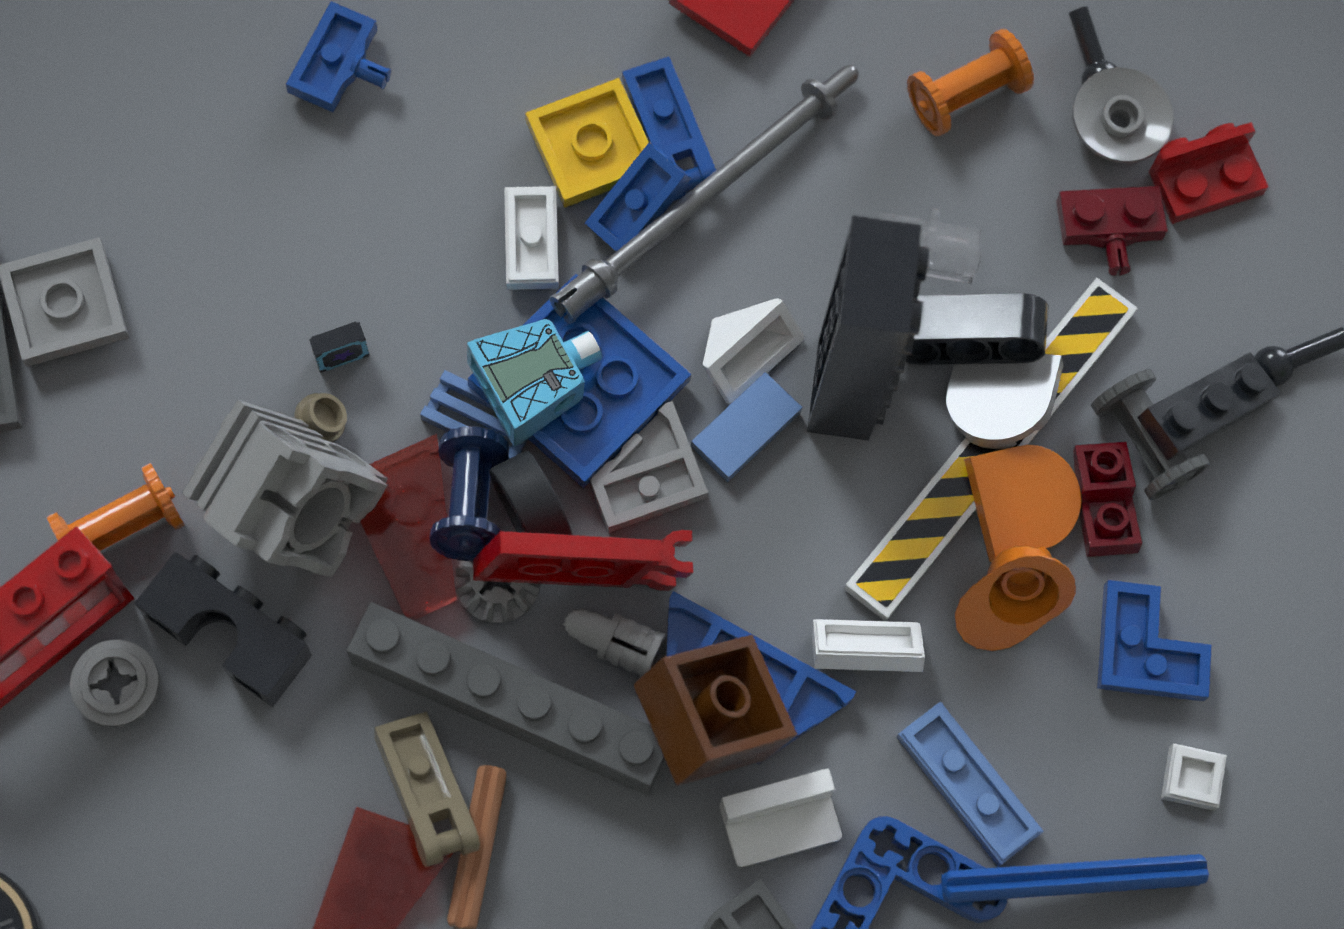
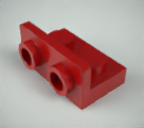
(1208, 172)

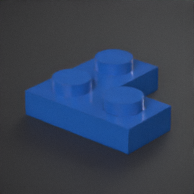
(1134, 656)

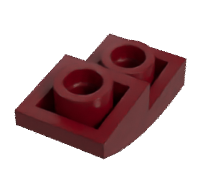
(1107, 499)

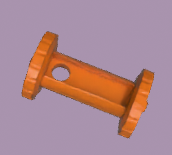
(1003, 65)
(124, 514)

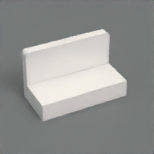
(781, 818)

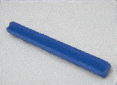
(1074, 878)

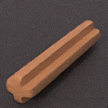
(474, 867)

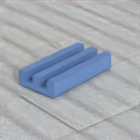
(440, 397)

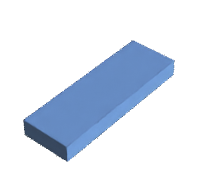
(969, 784)

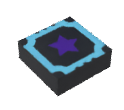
(339, 346)

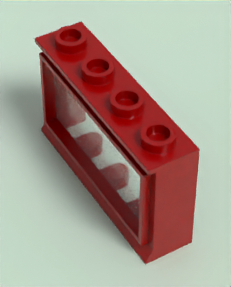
(54, 609)

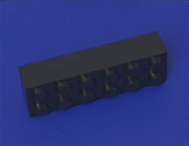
(867, 327)

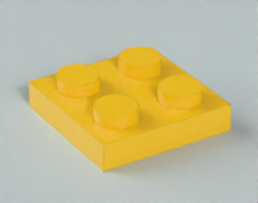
(587, 140)

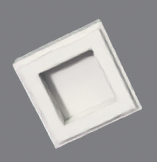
(1193, 777)

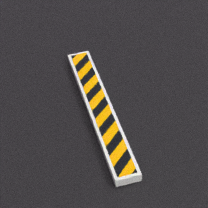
(948, 498)

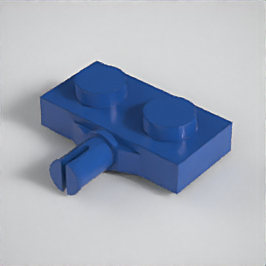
(336, 58)

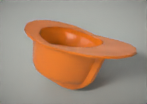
(1014, 598)

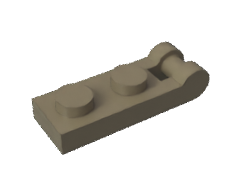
(426, 787)

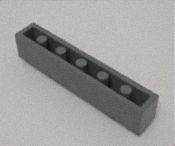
(507, 698)

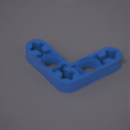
(883, 870)

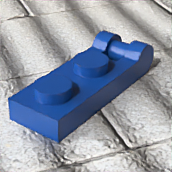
(668, 117)

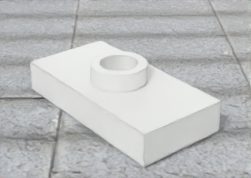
(531, 238)

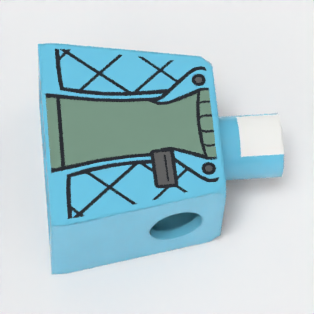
(531, 374)

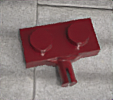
(1112, 220)

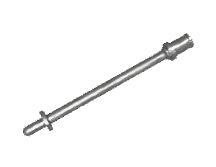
(601, 277)

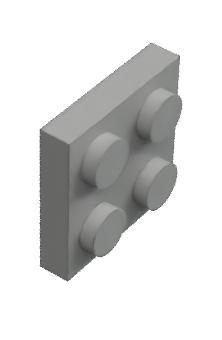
(62, 302)

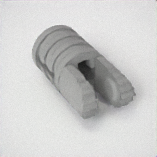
(600, 633)

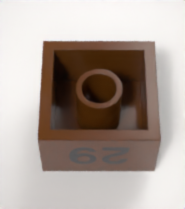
(714, 709)

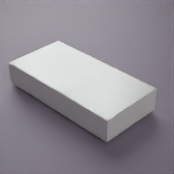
(867, 645)

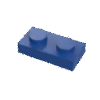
(638, 197)

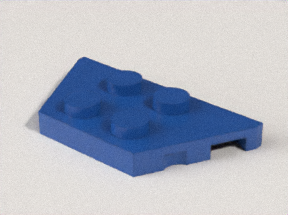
(805, 692)

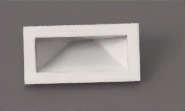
(749, 344)

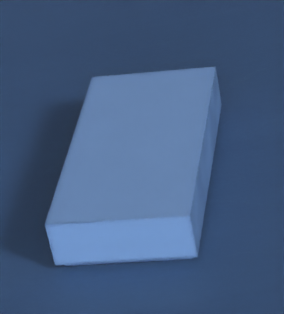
(746, 427)

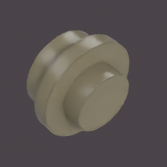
(323, 414)

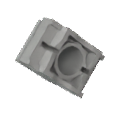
(283, 489)

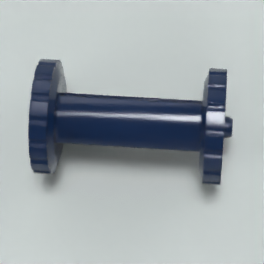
(472, 455)

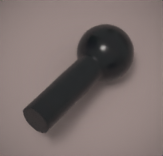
(1088, 43)
(1280, 362)

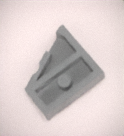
(649, 474)

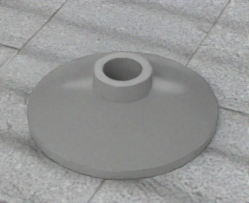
(1135, 99)

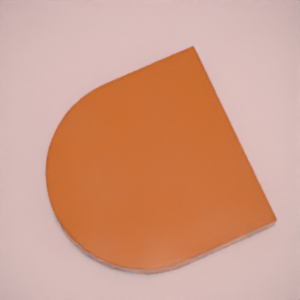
(1023, 497)

